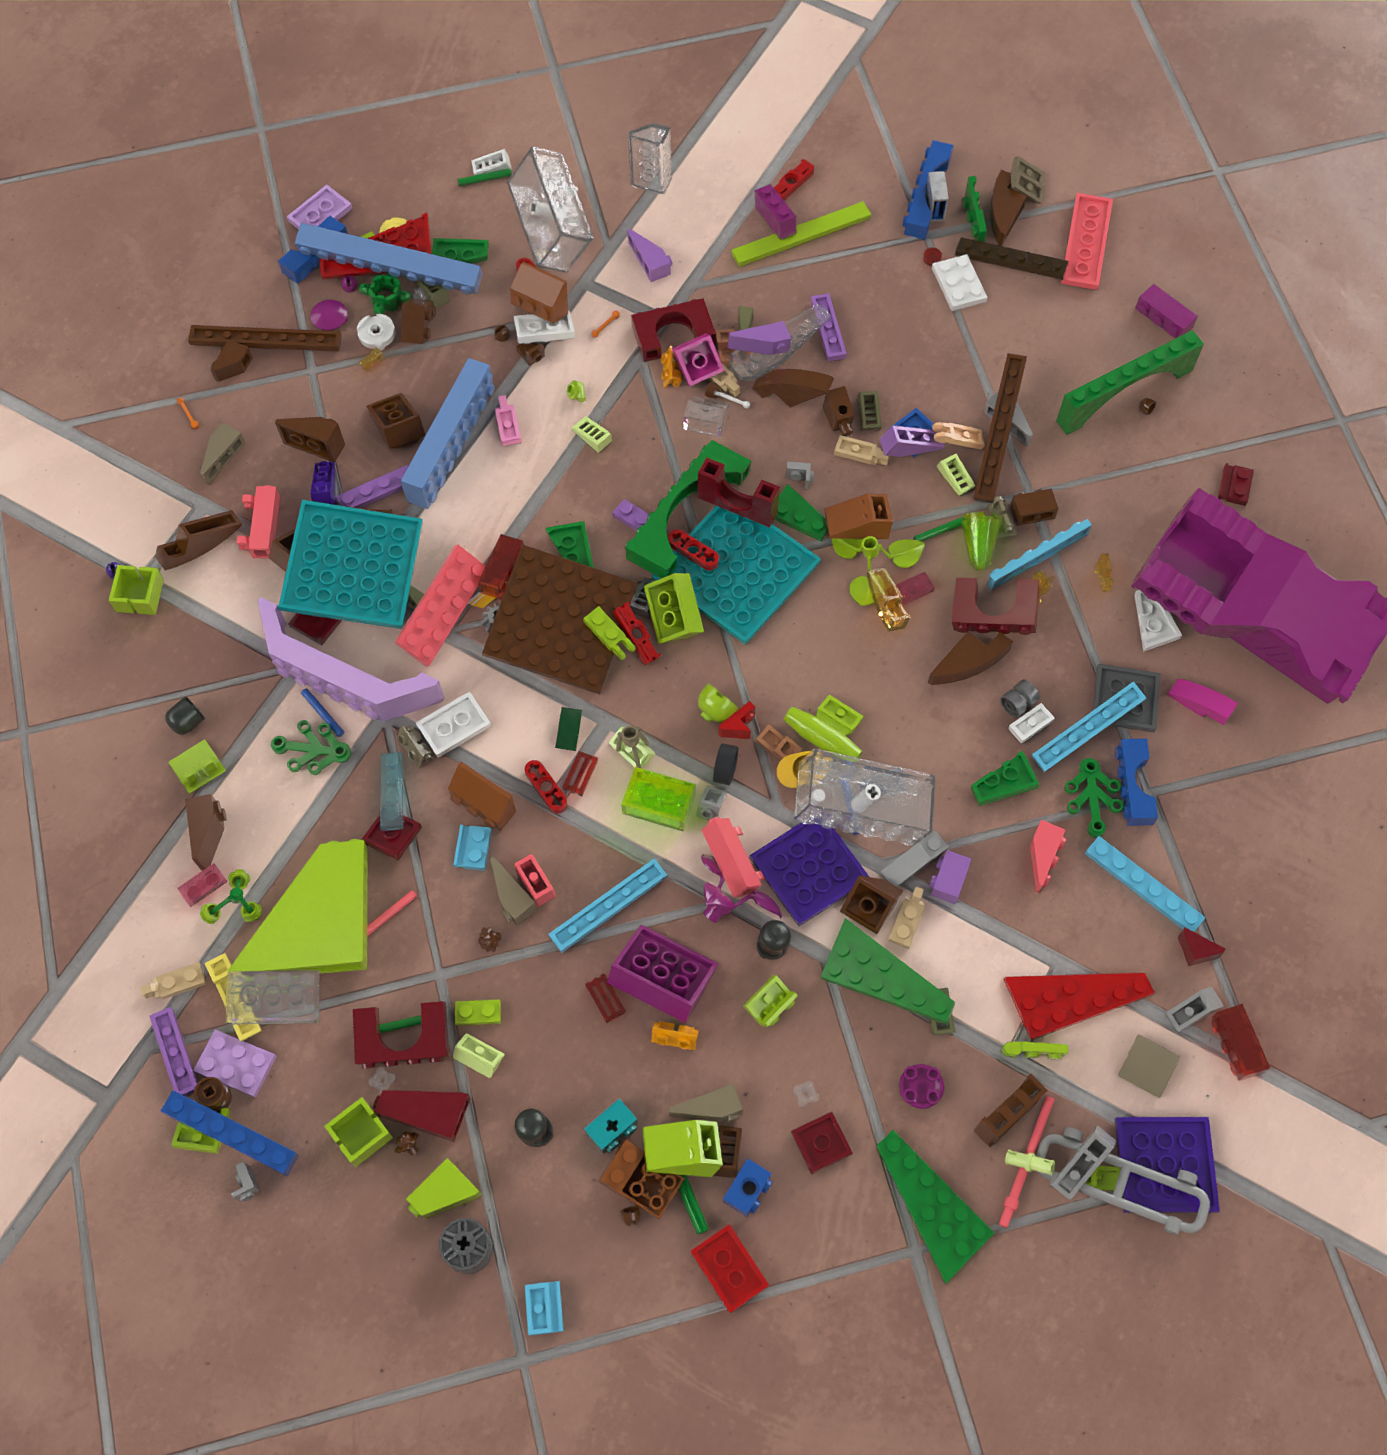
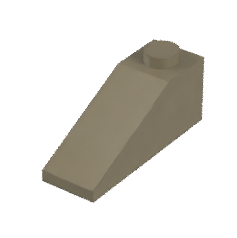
(222, 447)
(514, 900)
(713, 1106)

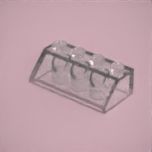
(650, 157)
(273, 997)

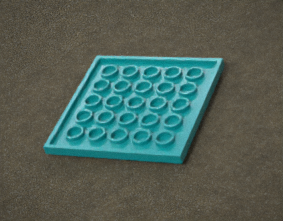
(351, 564)
(754, 572)

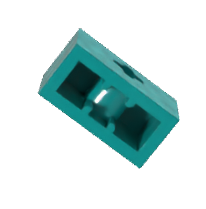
(615, 1114)

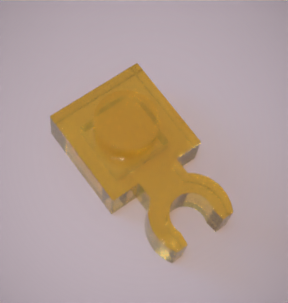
(1103, 569)

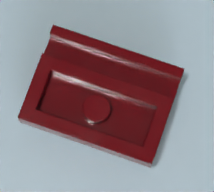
(1235, 484)

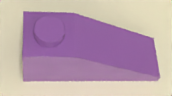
(650, 256)
(763, 339)
(908, 441)

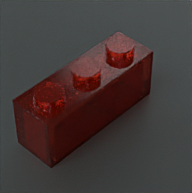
(500, 566)
(1240, 1042)

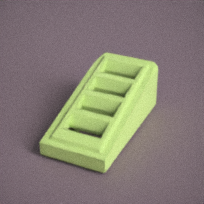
(597, 445)
(959, 467)

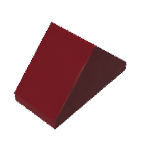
(1198, 948)

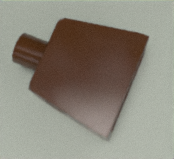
(839, 410)

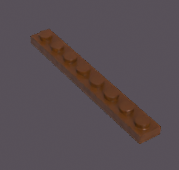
(265, 337)
(1000, 428)

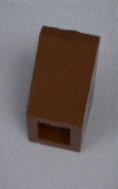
(231, 361)

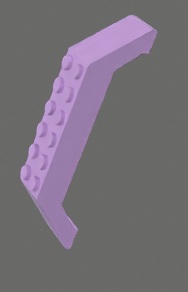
(340, 679)

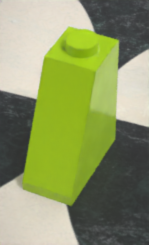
(442, 1191)

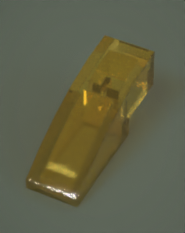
(887, 599)

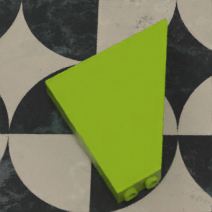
(318, 918)

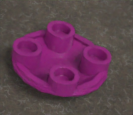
(329, 315)
(921, 1086)

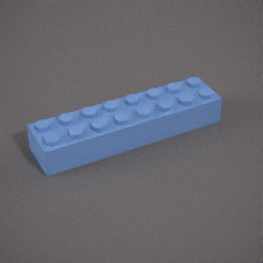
(448, 434)

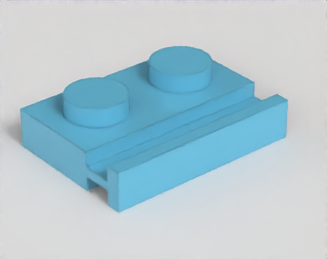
(472, 847)
(544, 1308)

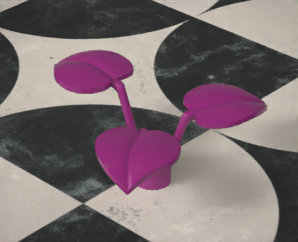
(719, 903)

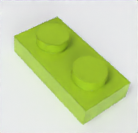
(477, 1012)

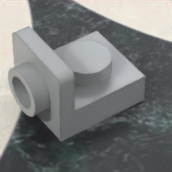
(800, 471)
(711, 802)
(246, 1179)

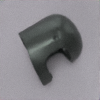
(183, 716)
(774, 936)
(531, 1126)

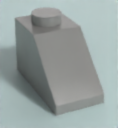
(1194, 1009)

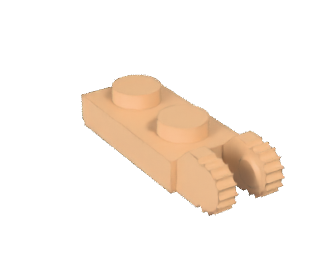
(958, 435)

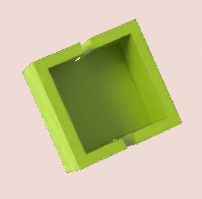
(133, 593)
(358, 1132)

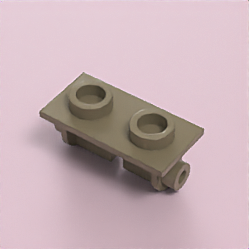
(1001, 508)
(409, 739)

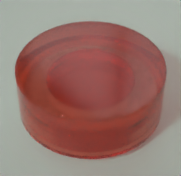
(932, 256)

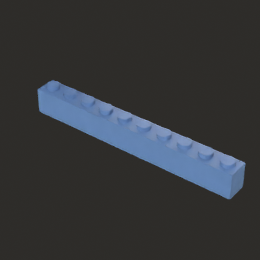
(388, 258)

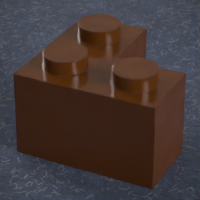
(415, 320)

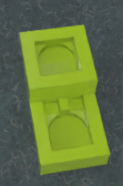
(1104, 1178)

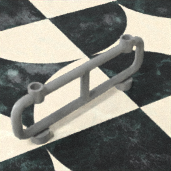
(1185, 1182)

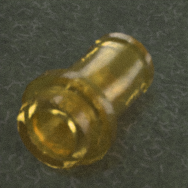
(371, 359)

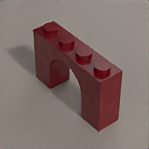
(648, 323)
(715, 489)
(1019, 619)
(431, 1044)

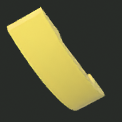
(218, 971)

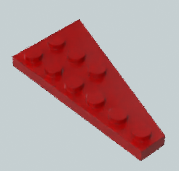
(411, 235)
(1065, 1000)

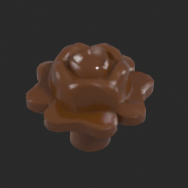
(489, 939)
(406, 1142)

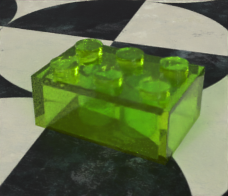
(658, 798)

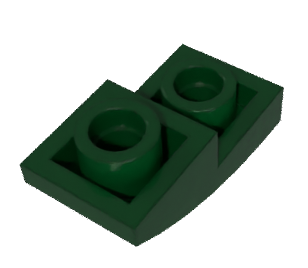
(568, 729)

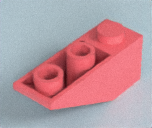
(1043, 848)

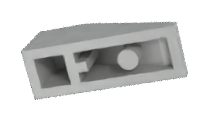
(1019, 428)
(915, 859)
(1084, 1162)

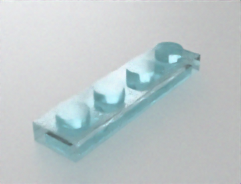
(391, 791)

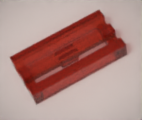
(573, 789)
(596, 981)

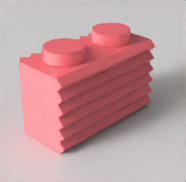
(534, 880)

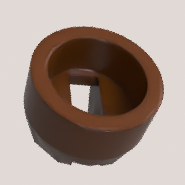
(502, 333)
(1147, 405)
(630, 1214)

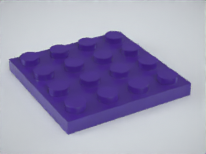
(808, 869)
(1167, 1147)

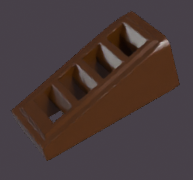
(730, 1166)

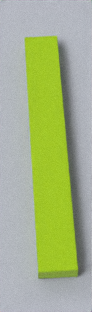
(805, 232)

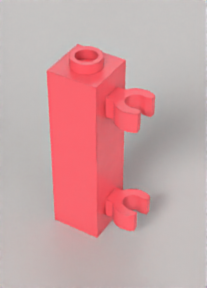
(264, 521)
(731, 857)

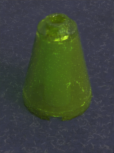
(980, 537)

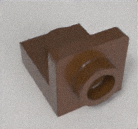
(531, 352)

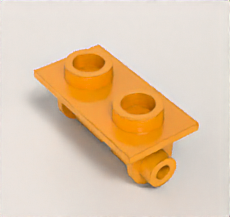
(669, 373)
(664, 1034)

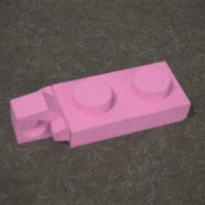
(507, 422)

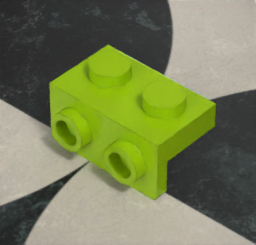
(770, 1002)

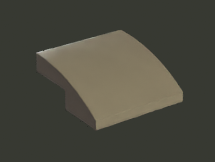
(1027, 179)
(1149, 1066)

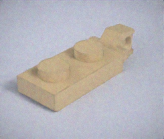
(726, 381)
(860, 451)
(908, 919)
(175, 982)

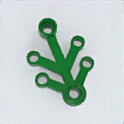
(313, 749)
(1093, 793)

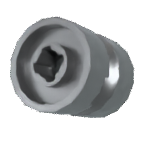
(1021, 696)

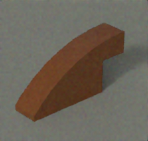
(1005, 207)
(793, 385)
(197, 538)
(969, 659)

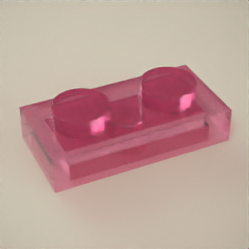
(915, 587)
(202, 885)

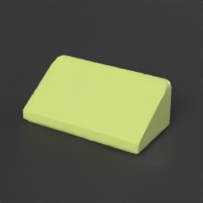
(643, 750)
(477, 1055)

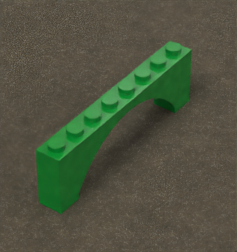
(1175, 357)
(651, 545)

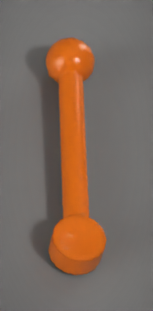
(615, 315)
(194, 424)

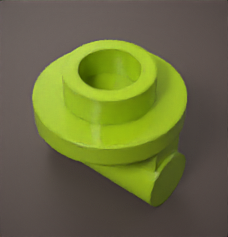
(576, 391)

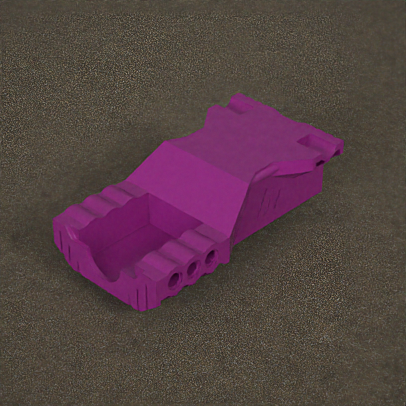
(1265, 596)

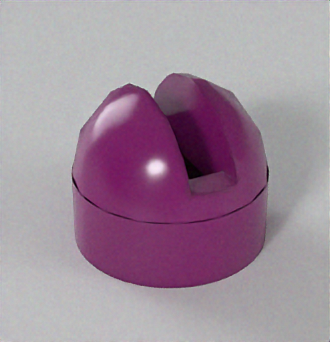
(349, 288)

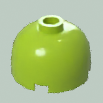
(715, 705)

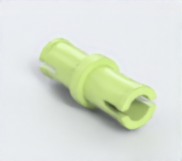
(1030, 1162)

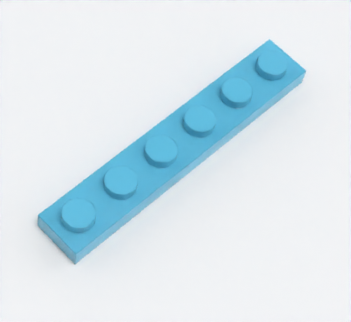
(1044, 551)
(1088, 726)
(1144, 885)
(607, 905)

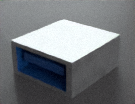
(937, 195)

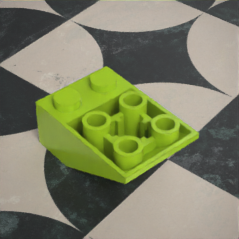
(683, 1148)

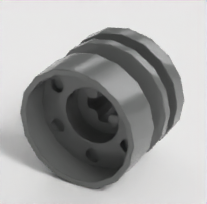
(475, 1256)

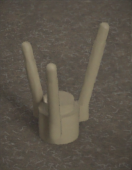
(630, 737)

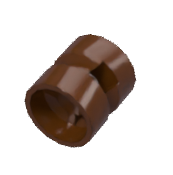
(212, 1094)

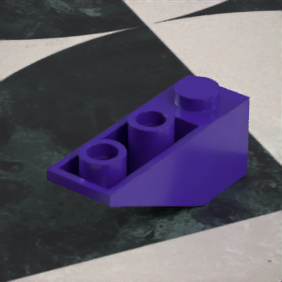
(323, 483)

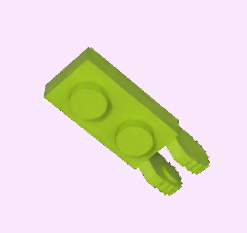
(608, 632)
(1034, 1049)

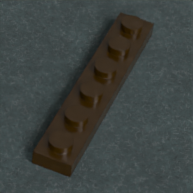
(1012, 258)

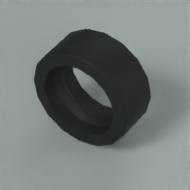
(725, 764)

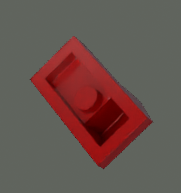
(734, 725)

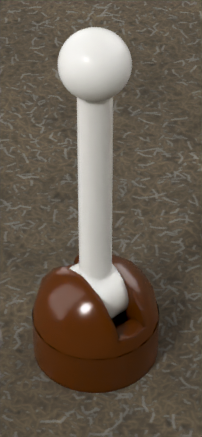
(714, 391)

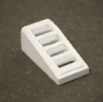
(500, 157)

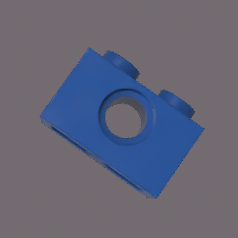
(749, 1174)

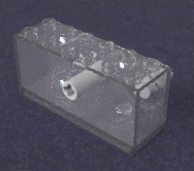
(549, 210)
(864, 797)

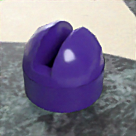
(109, 567)

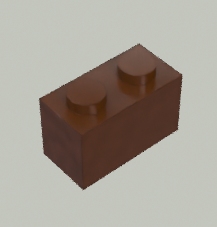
(1034, 506)

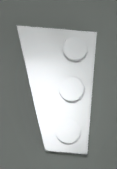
(1155, 623)

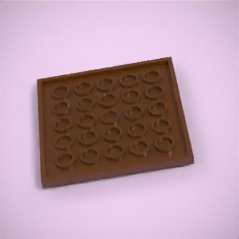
(543, 616)

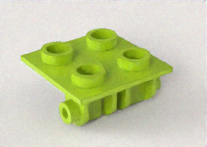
(197, 766)

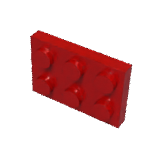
(729, 1268)

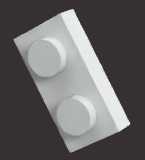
(1031, 723)

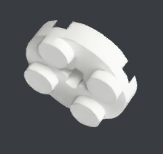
(378, 340)

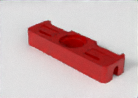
(799, 175)
(628, 622)

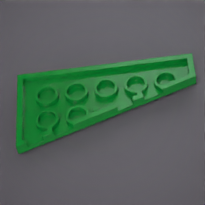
(872, 970)
(940, 1215)

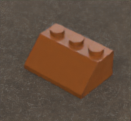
(539, 293)
(481, 797)

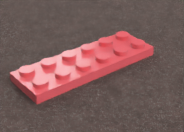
(1087, 240)
(441, 606)

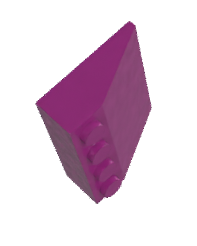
(662, 973)

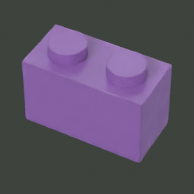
(950, 877)

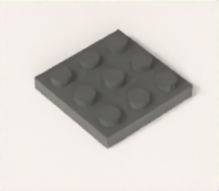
(1113, 679)

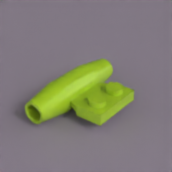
(829, 727)

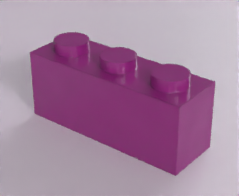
(775, 211)
(1166, 311)

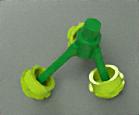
(250, 910)

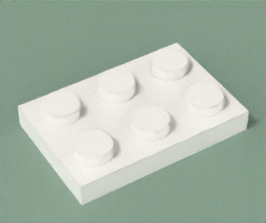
(959, 282)
(535, 329)
(453, 724)

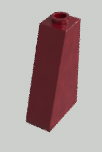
(424, 1110)

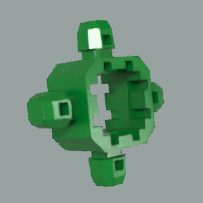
(380, 303)

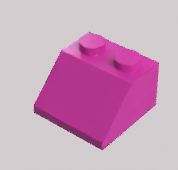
(698, 359)

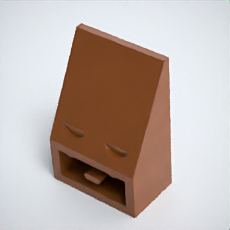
(860, 518)
(630, 1180)

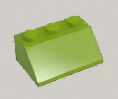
(673, 608)

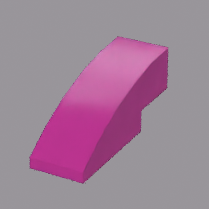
(1203, 700)

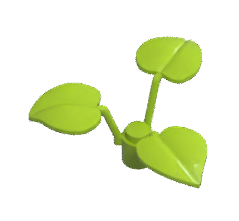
(904, 554)

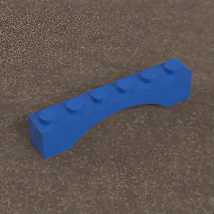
(919, 216)
(230, 1133)

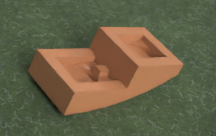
(722, 345)
(776, 743)

